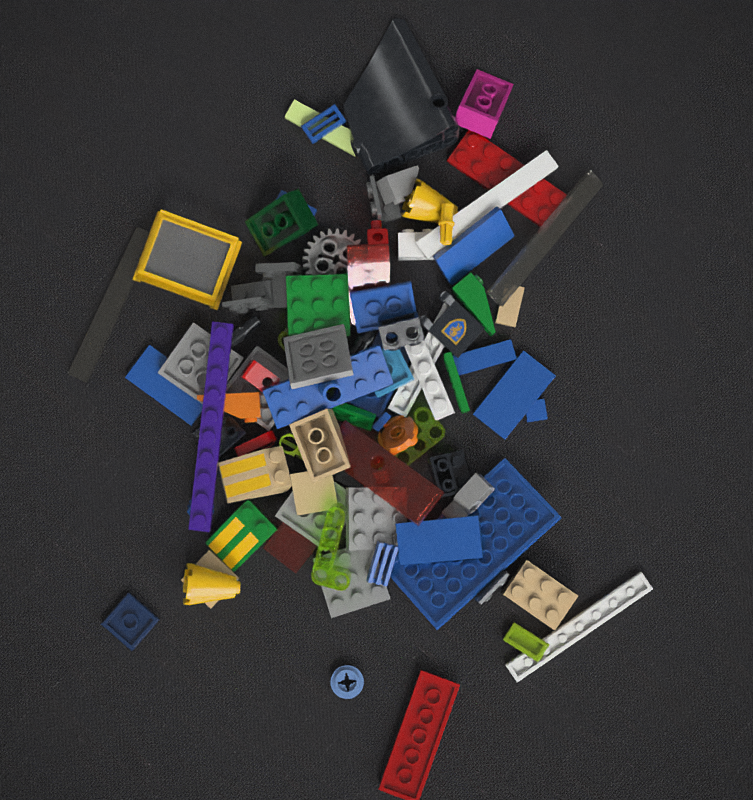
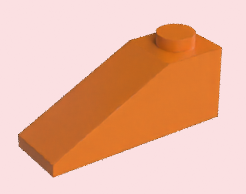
(242, 405)

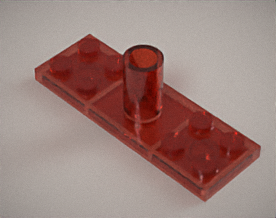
(395, 482)

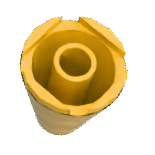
(425, 203)
(208, 585)

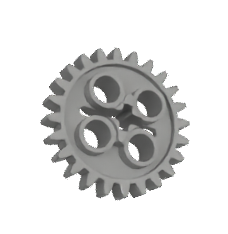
(338, 242)

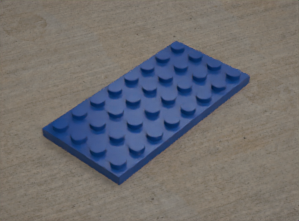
(509, 524)

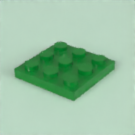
(316, 302)

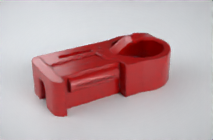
(256, 443)

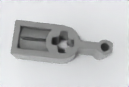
(469, 497)

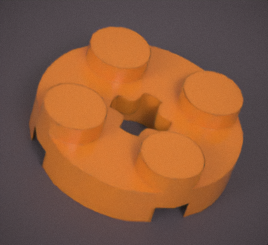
(408, 437)

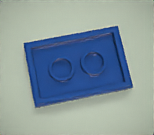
(381, 304)

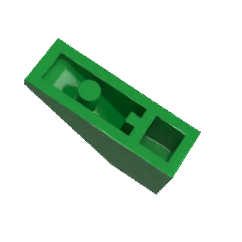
(473, 297)

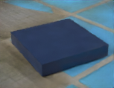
(130, 621)

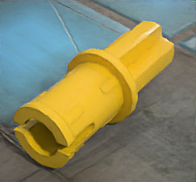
(446, 223)

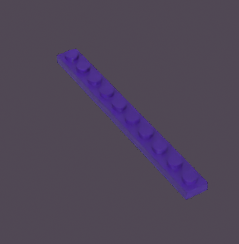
(211, 426)

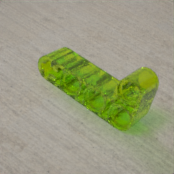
(424, 435)
(332, 545)

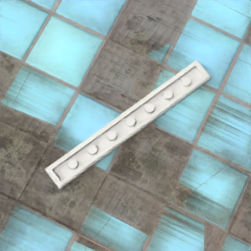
(497, 196)
(583, 624)

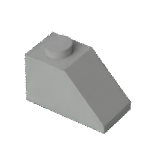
(397, 185)

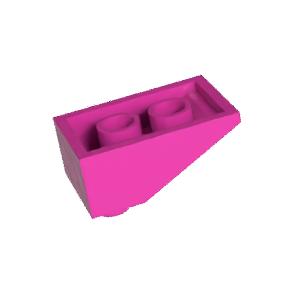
(483, 103)

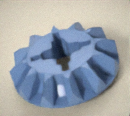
(341, 689)

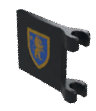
(455, 327)

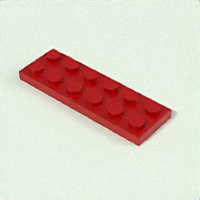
(491, 165)
(419, 736)

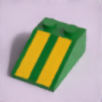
(241, 535)

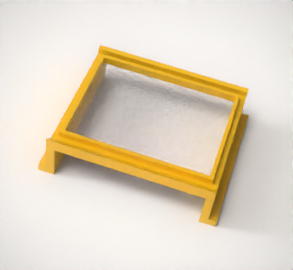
(188, 259)

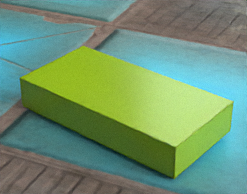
(526, 642)

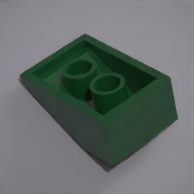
(281, 222)

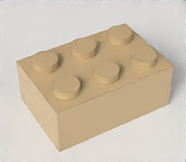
(539, 594)

